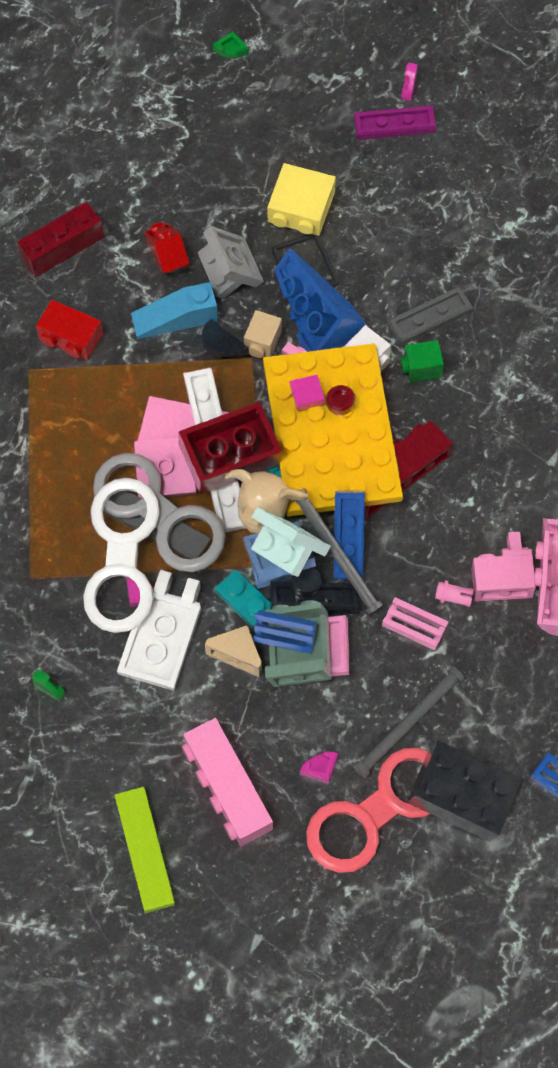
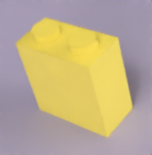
(301, 199)

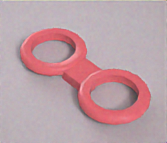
(371, 813)

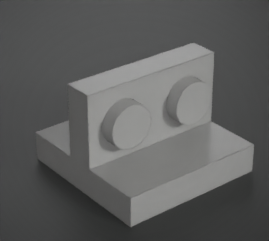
(228, 262)

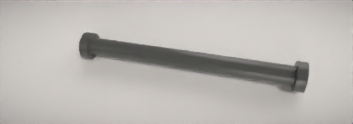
(339, 555)
(454, 676)

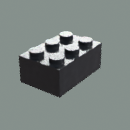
(464, 791)

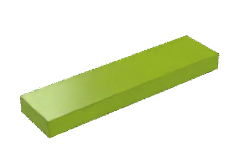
(144, 850)

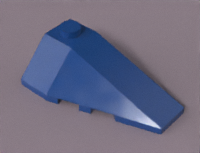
(319, 311)

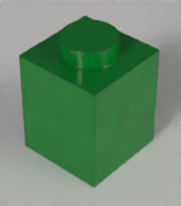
(422, 361)

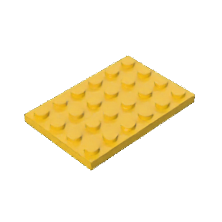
(329, 449)

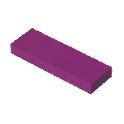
(394, 122)

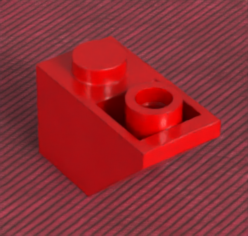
(166, 247)

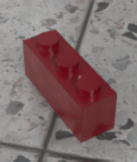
(60, 239)

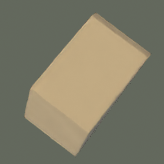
(236, 650)

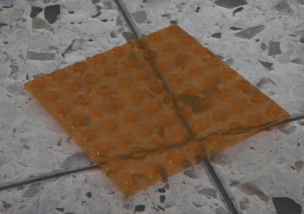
(82, 421)

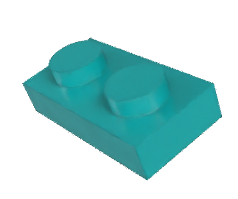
(242, 597)

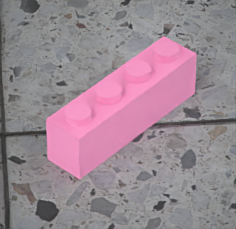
(228, 783)

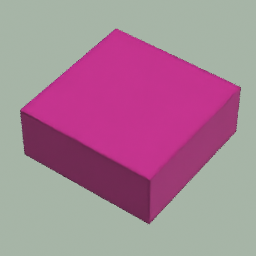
(307, 392)

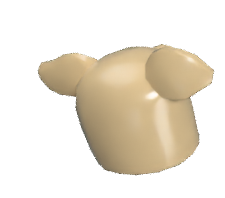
(262, 491)

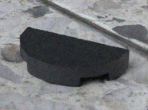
(221, 343)

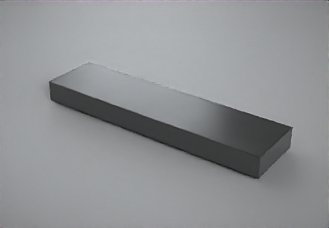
(182, 539)

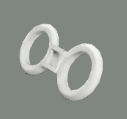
(121, 555)

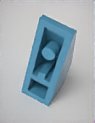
(177, 311)

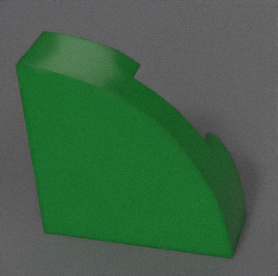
(231, 46)
(42, 682)

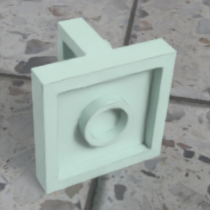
(285, 542)

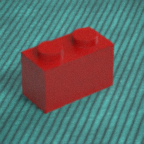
(69, 330)

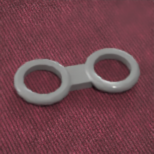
(168, 516)

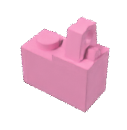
(504, 575)

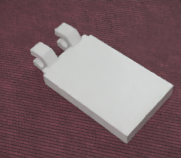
(161, 641)

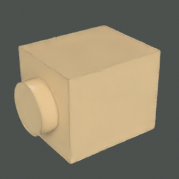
(263, 334)

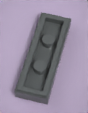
(430, 316)

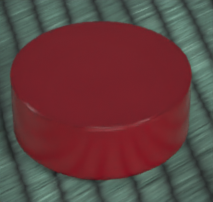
(340, 400)

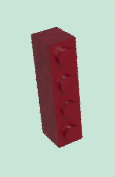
(417, 456)

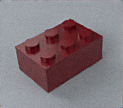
(229, 443)

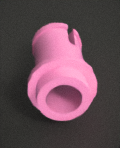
(454, 594)

